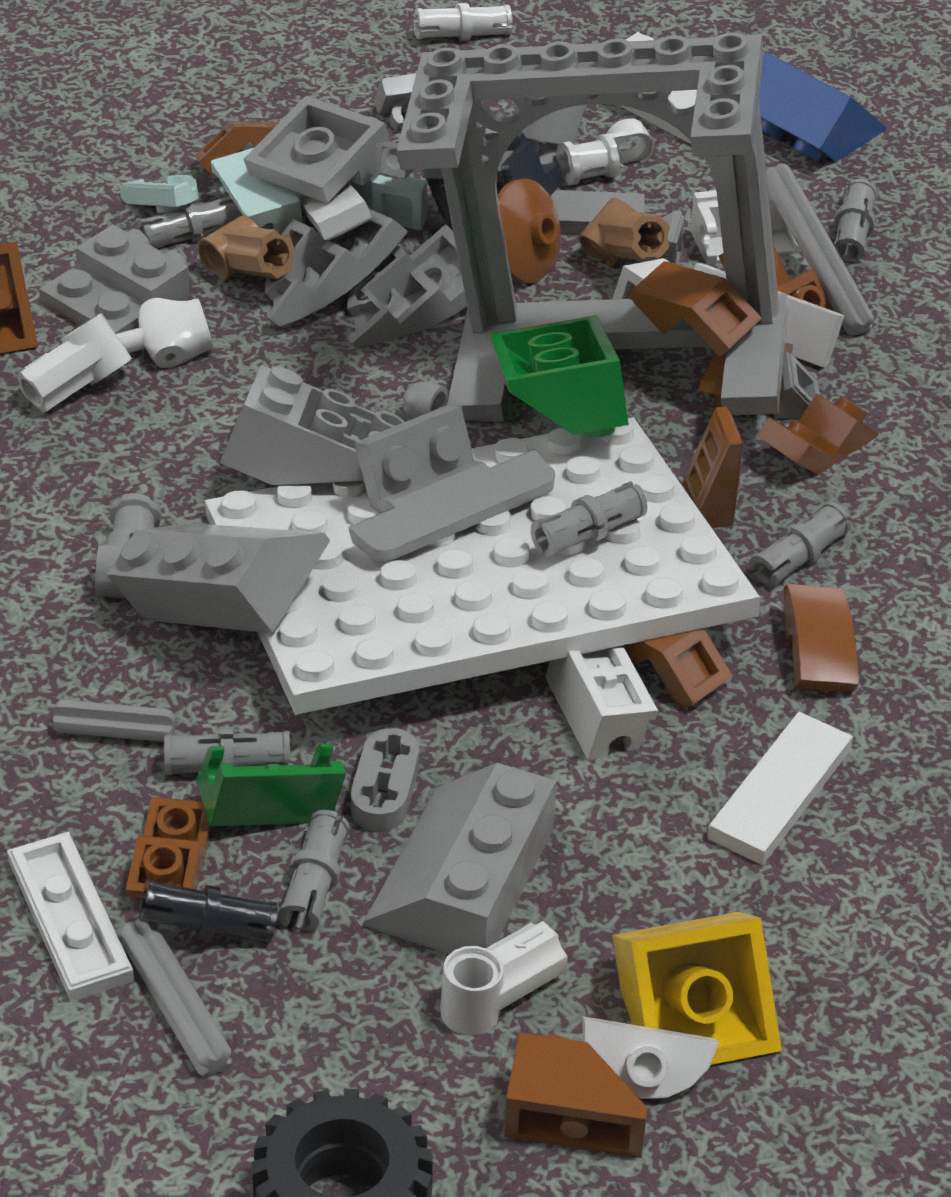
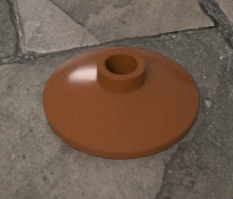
(529, 229)

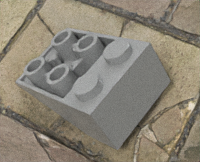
(300, 432)

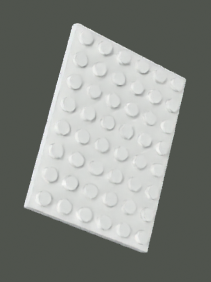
(486, 592)

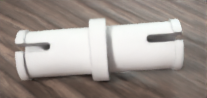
(462, 21)

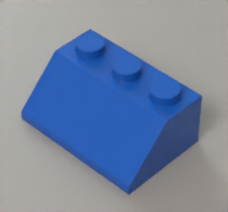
(812, 112)

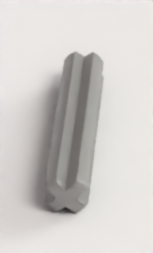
(176, 997)

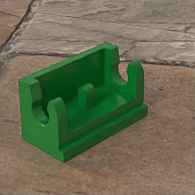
(270, 791)

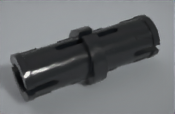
(208, 911)

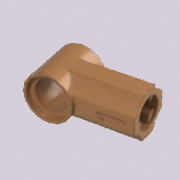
(625, 233)
(246, 250)

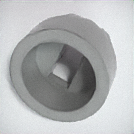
(424, 398)

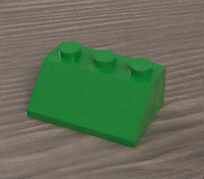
(565, 374)

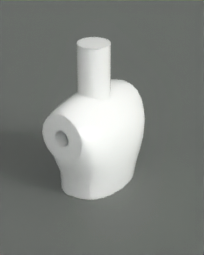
(169, 331)

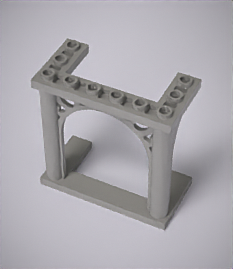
(722, 128)

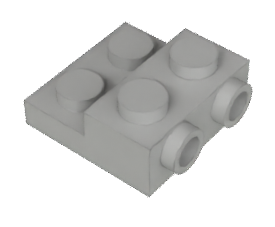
(318, 149)
(115, 277)

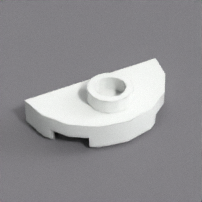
(650, 1059)

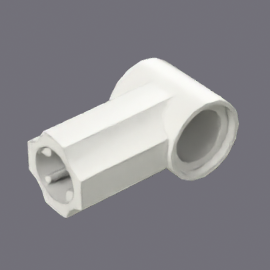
(81, 359)
(485, 980)

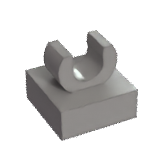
(394, 97)

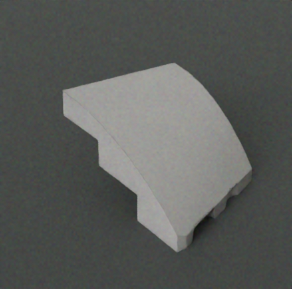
(328, 268)
(419, 292)

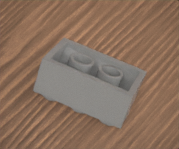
(216, 573)
(467, 860)

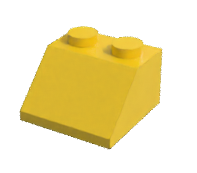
(703, 982)

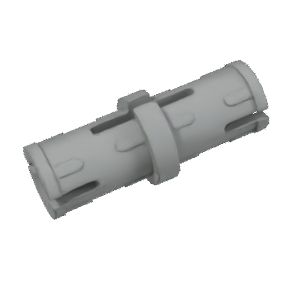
(855, 220)
(188, 222)
(588, 519)
(800, 544)
(187, 753)
(314, 870)

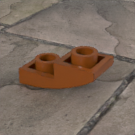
(821, 638)
(171, 845)

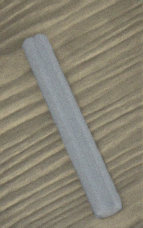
(818, 250)

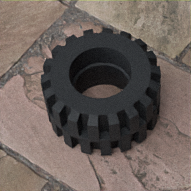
(342, 1138)

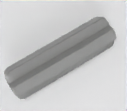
(113, 720)

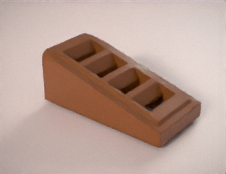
(715, 470)

